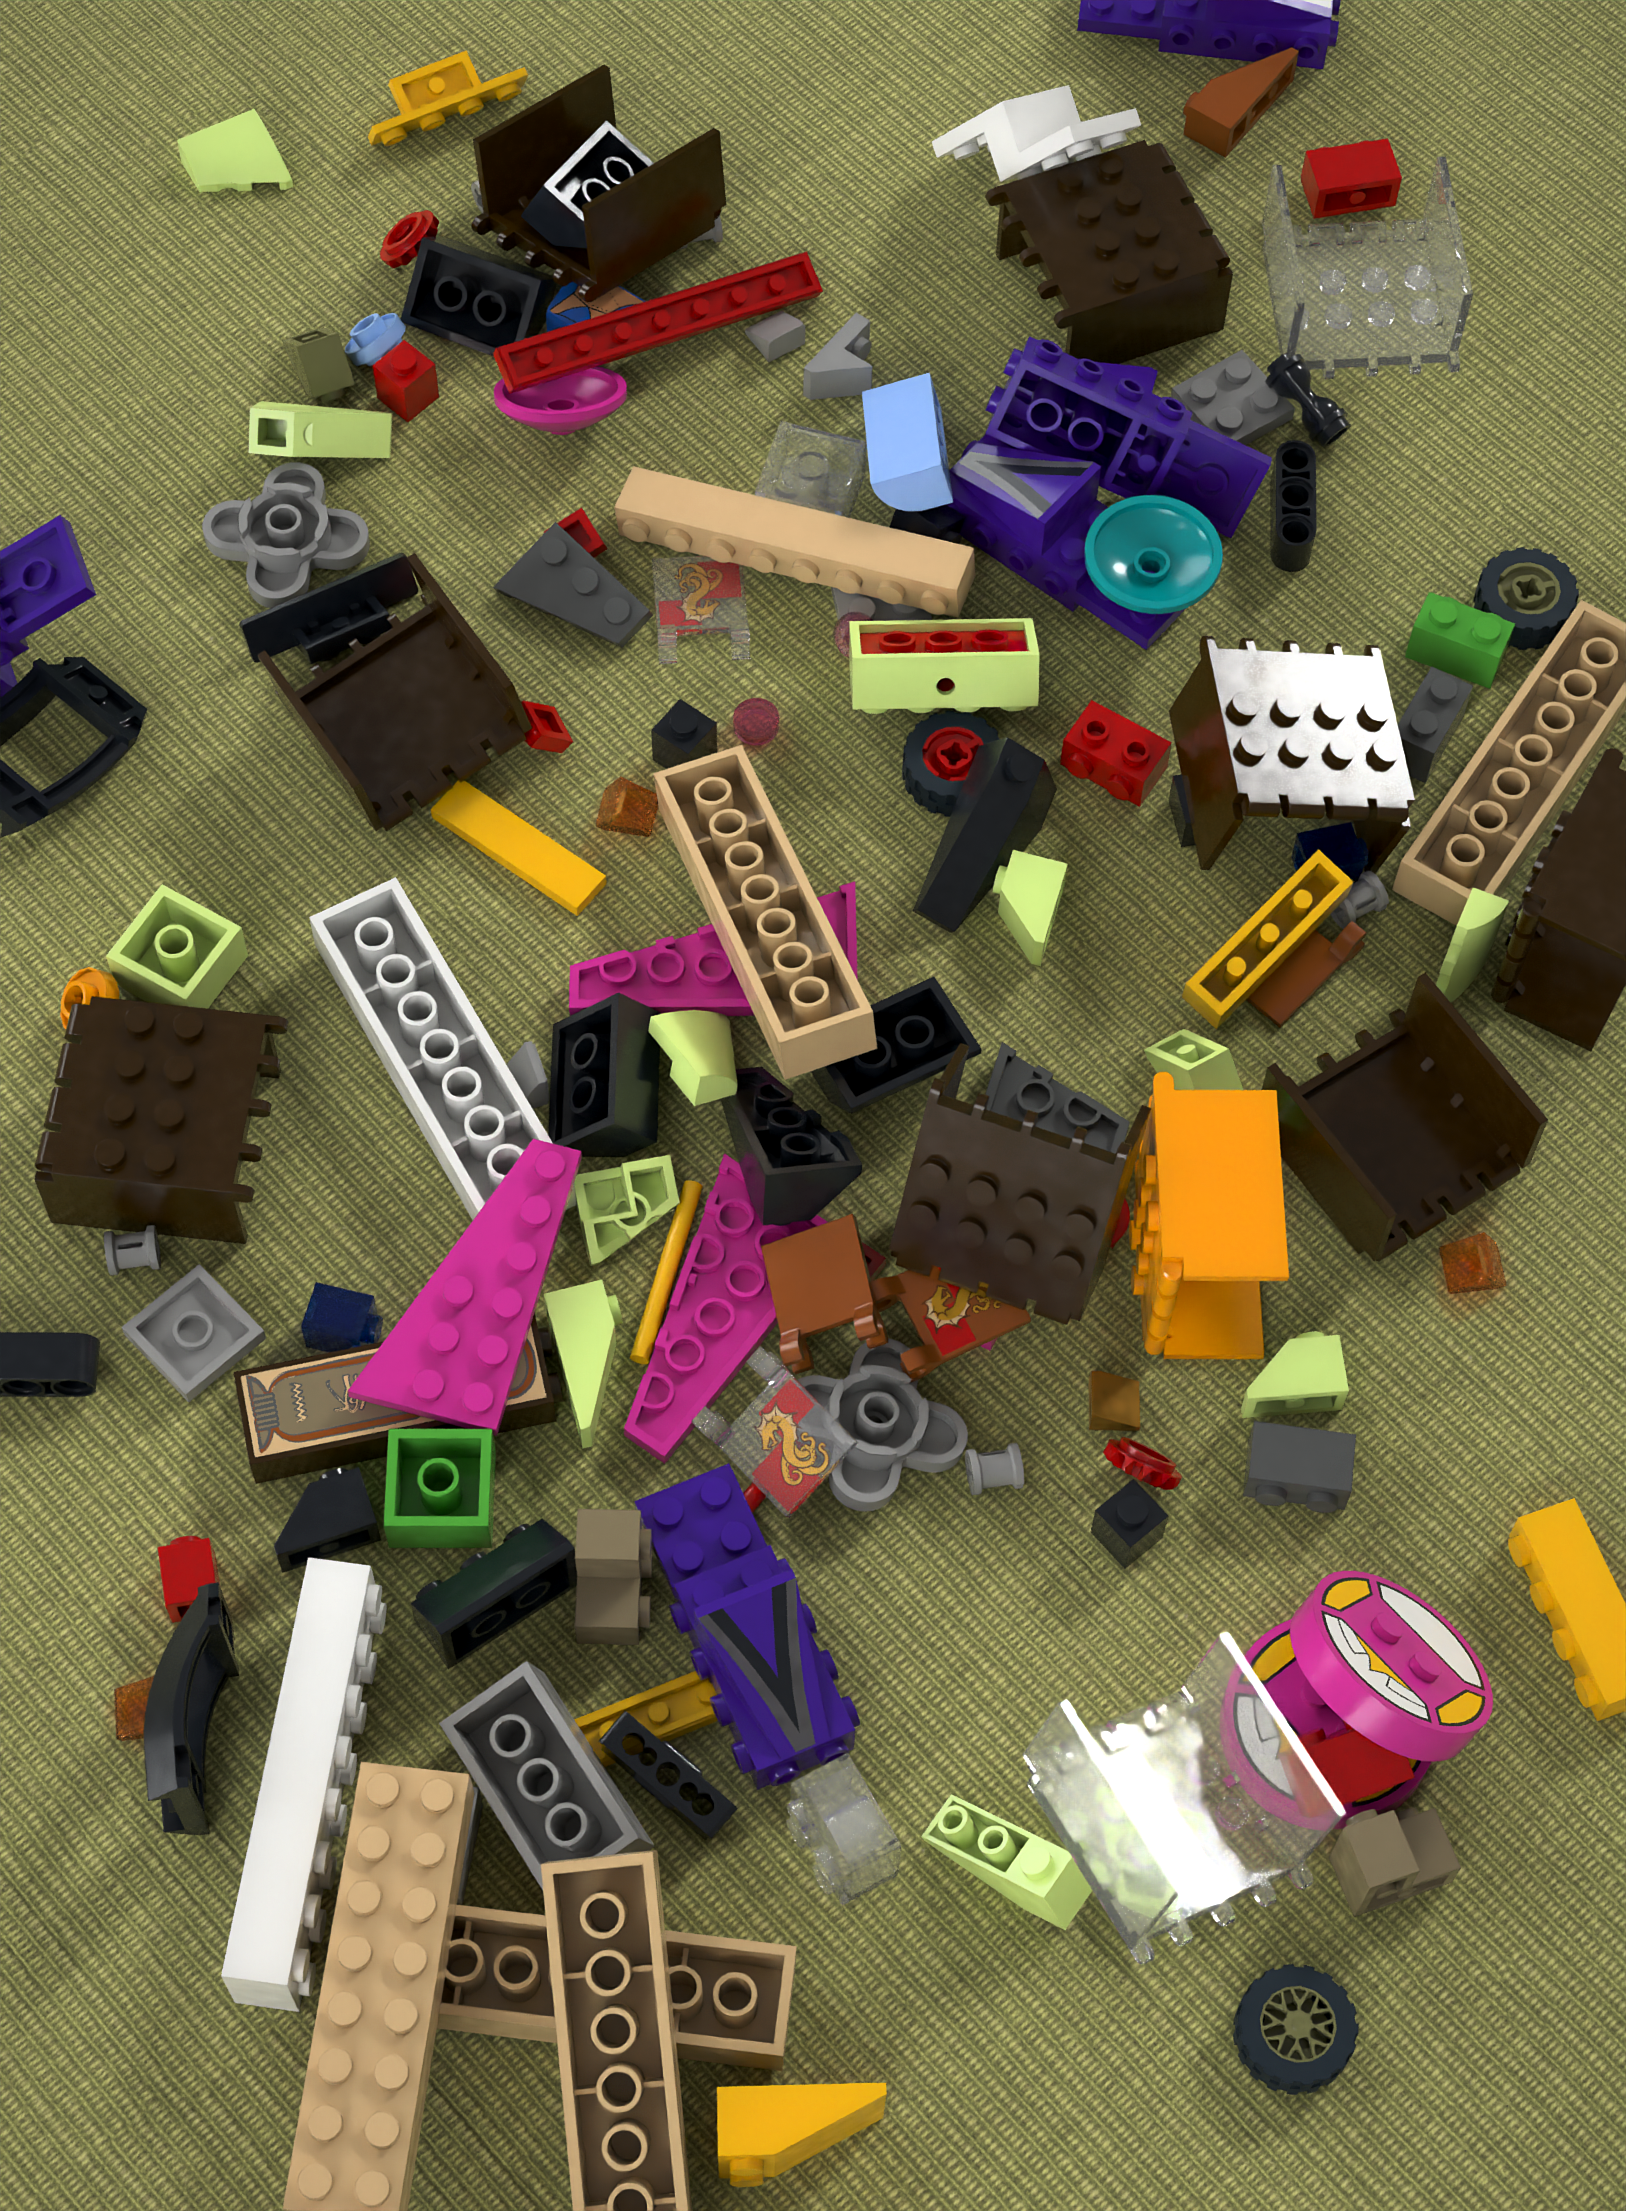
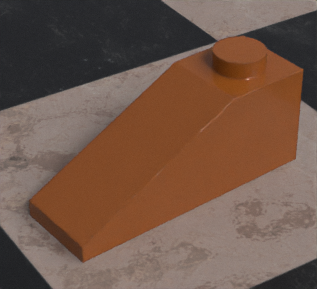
(1237, 100)

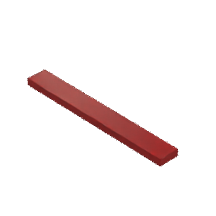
(657, 322)

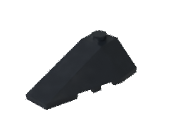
(994, 814)
(785, 1152)

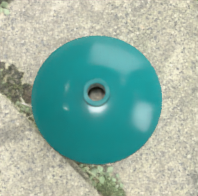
(1156, 537)

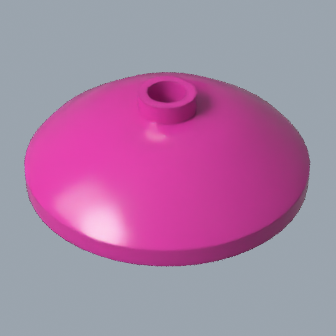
(566, 402)

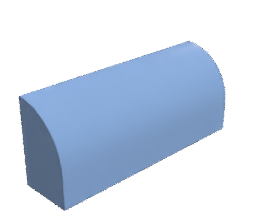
(907, 444)

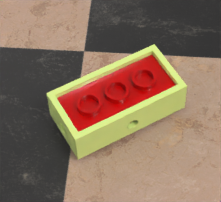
(943, 664)

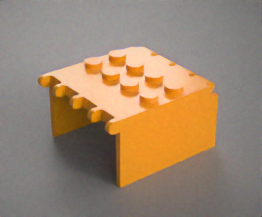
(1207, 1220)

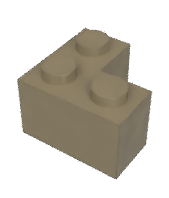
(610, 1565)
(1392, 1857)

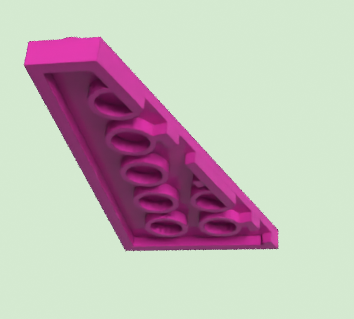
(691, 969)
(713, 1319)
(470, 1322)

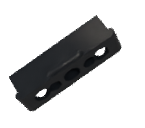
(667, 1757)

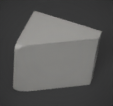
(777, 335)
(530, 1075)

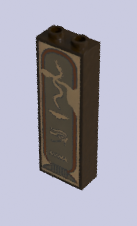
(305, 1422)

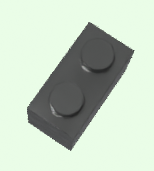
(1432, 721)
(1299, 1466)

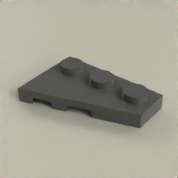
(573, 586)
(1022, 1087)

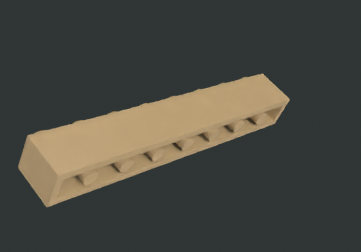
(796, 542)

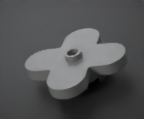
(286, 534)
(889, 1424)

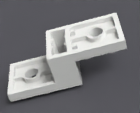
(1036, 134)

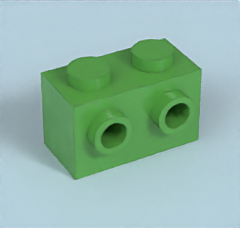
(1459, 639)

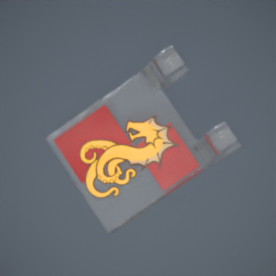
(699, 599)
(781, 1438)

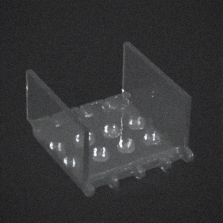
(1371, 290)
(1184, 1801)

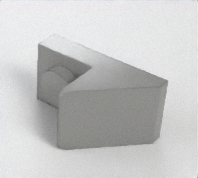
(840, 364)

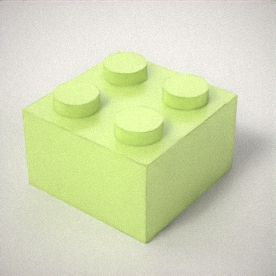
(177, 952)

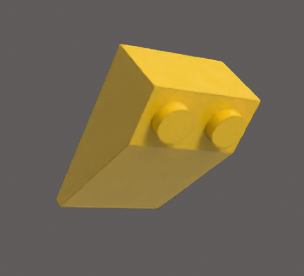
(782, 2125)

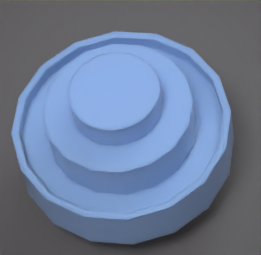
(374, 338)

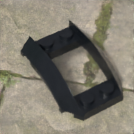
(92, 697)
(181, 1710)

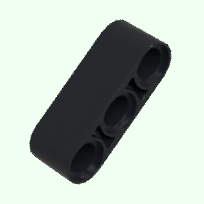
(1293, 506)
(48, 1364)

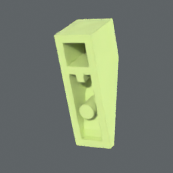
(585, 1343)

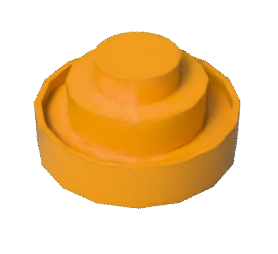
(85, 984)

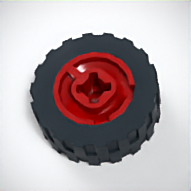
(940, 757)

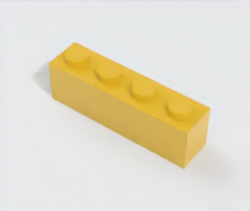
(1267, 939)
(1579, 1600)

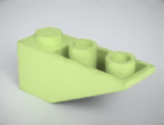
(318, 431)
(1010, 1860)

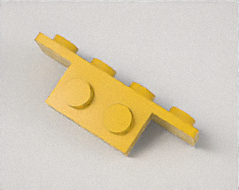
(441, 91)

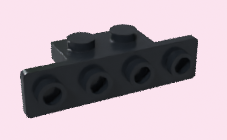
(333, 614)

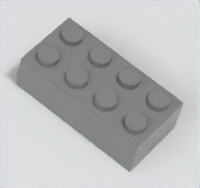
(542, 1773)

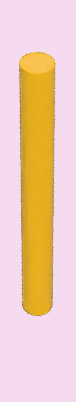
(666, 1272)

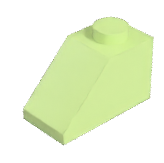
(1030, 900)
(1194, 1062)
(1300, 1378)

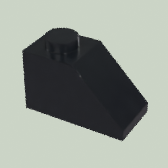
(328, 1520)

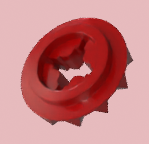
(405, 238)
(1143, 1463)

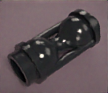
(1319, 414)

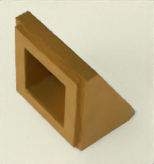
(1113, 1402)

